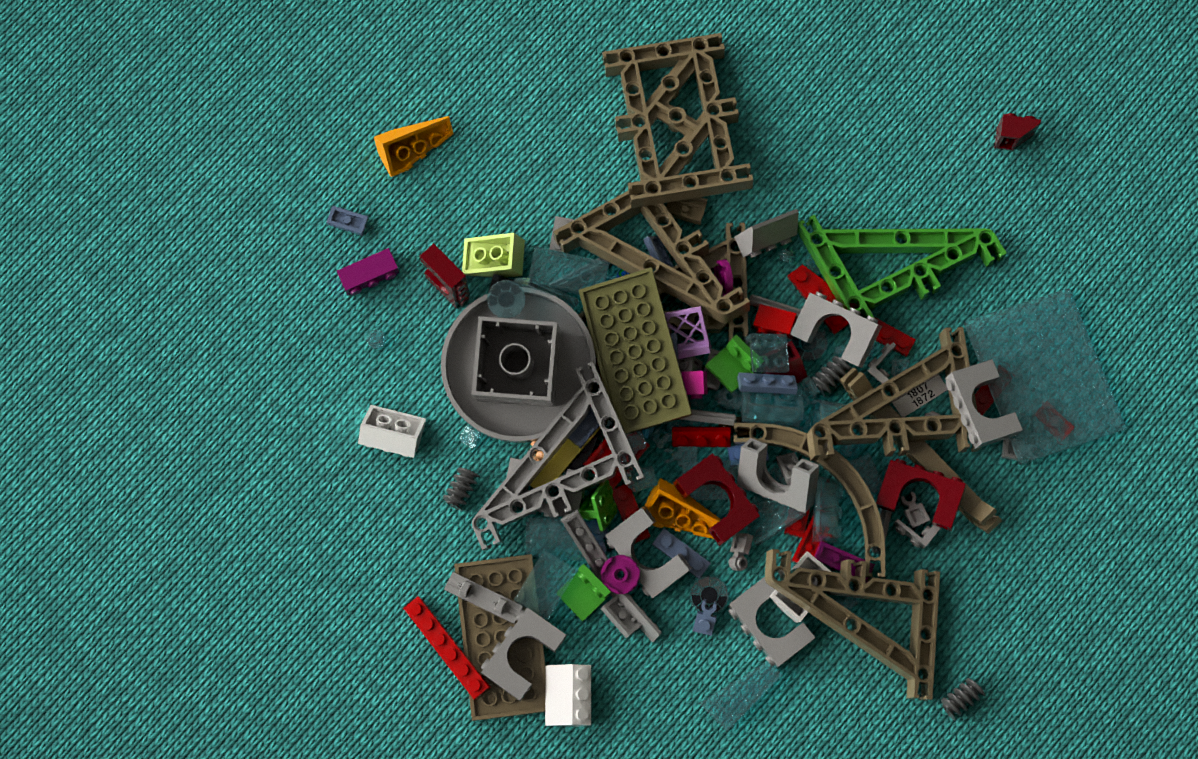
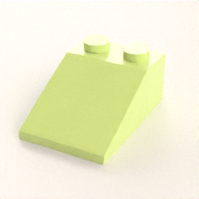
(494, 254)

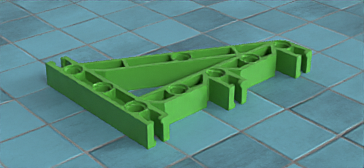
(940, 242)

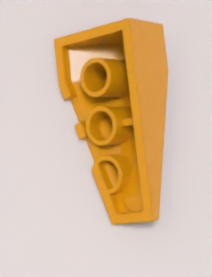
(408, 144)
(678, 513)

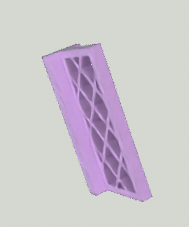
(695, 347)

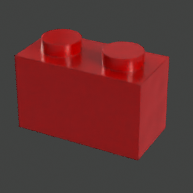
(774, 321)

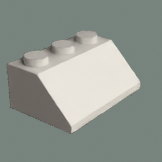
(391, 431)
(787, 606)
(568, 695)

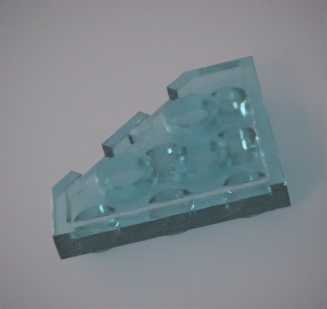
(773, 515)

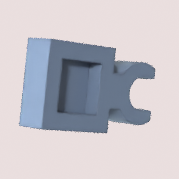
(705, 620)

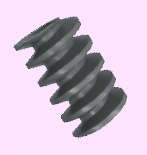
(830, 374)
(460, 488)
(961, 697)

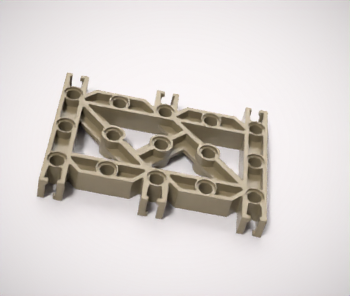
(686, 61)

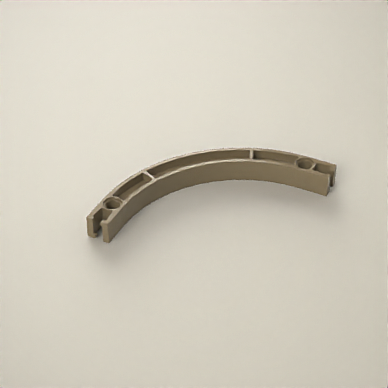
(842, 471)

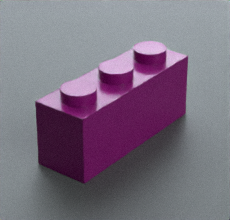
(368, 272)

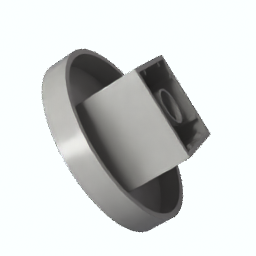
(515, 371)

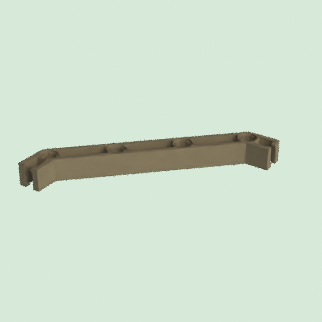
(922, 454)

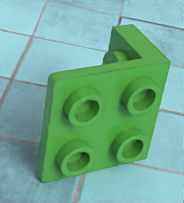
(730, 361)
(585, 593)

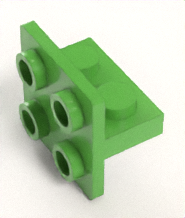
(600, 506)

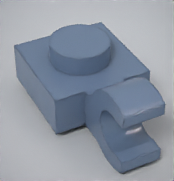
(599, 535)

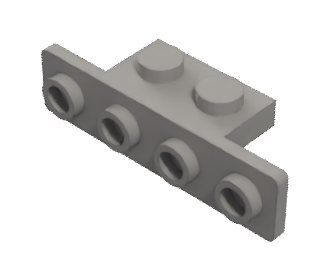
(629, 616)

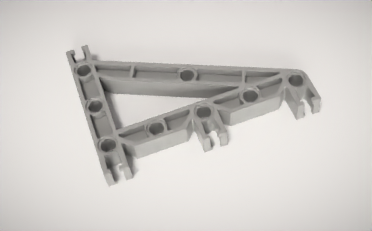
(501, 504)

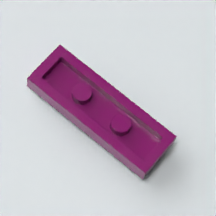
(833, 556)

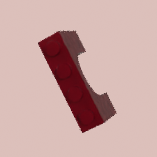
(445, 276)
(712, 472)
(901, 475)

